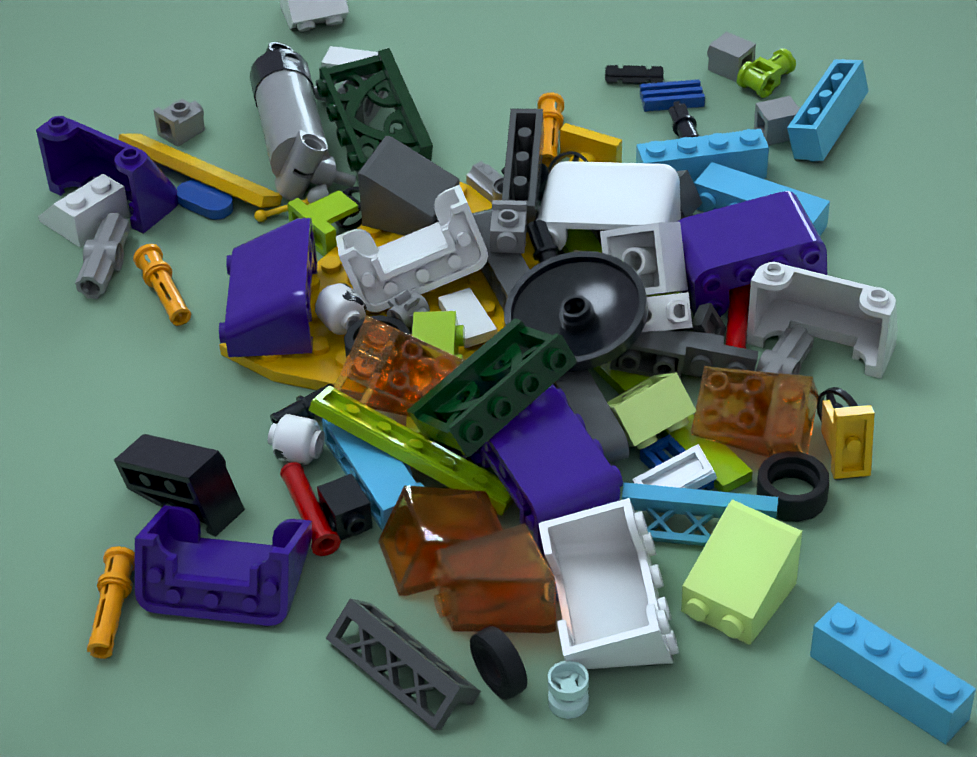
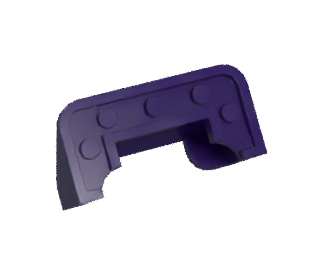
(78, 154)
(271, 293)
(217, 577)

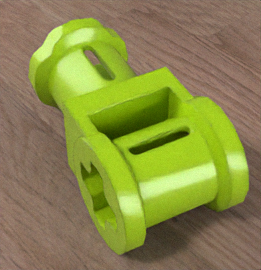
(765, 74)

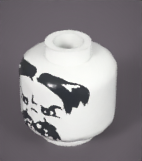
(339, 307)
(296, 439)

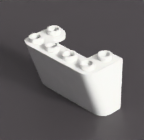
(608, 588)

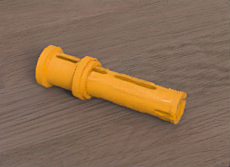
(553, 123)
(158, 276)
(113, 589)

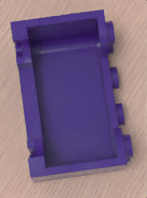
(735, 240)
(550, 463)

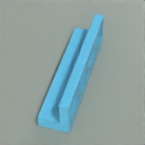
(689, 503)

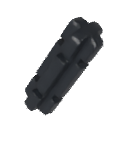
(634, 74)

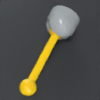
(313, 195)

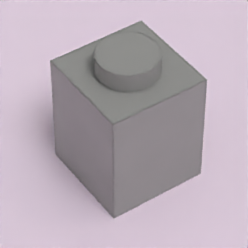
(729, 54)
(774, 118)

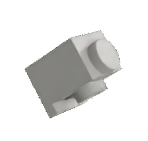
(179, 121)
(508, 226)

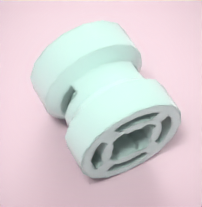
(568, 689)

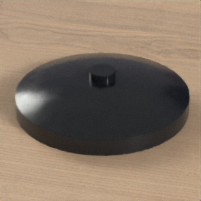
(587, 300)

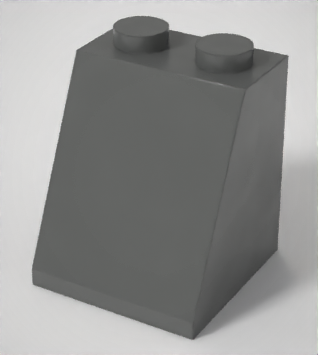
(400, 188)

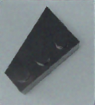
(181, 477)

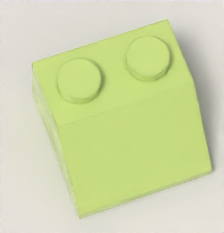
(651, 408)

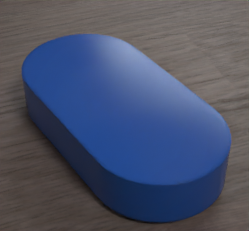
(204, 200)

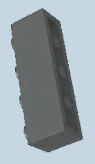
(524, 159)

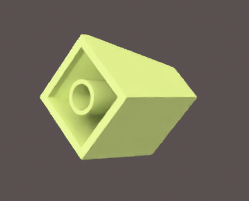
(742, 572)

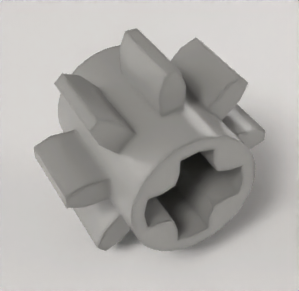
(405, 305)

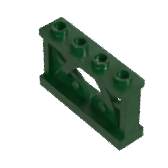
(386, 78)
(492, 387)

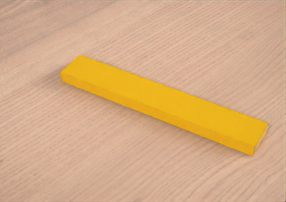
(204, 171)

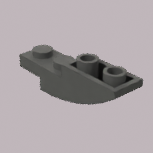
(682, 353)

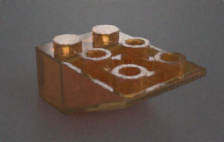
(392, 368)
(756, 410)

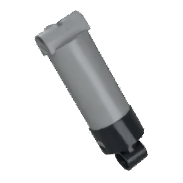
(292, 123)

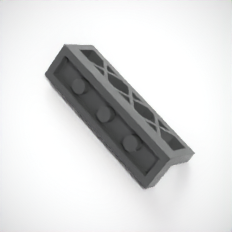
(411, 652)

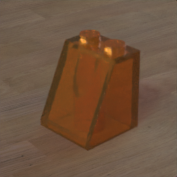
(429, 521)
(496, 583)

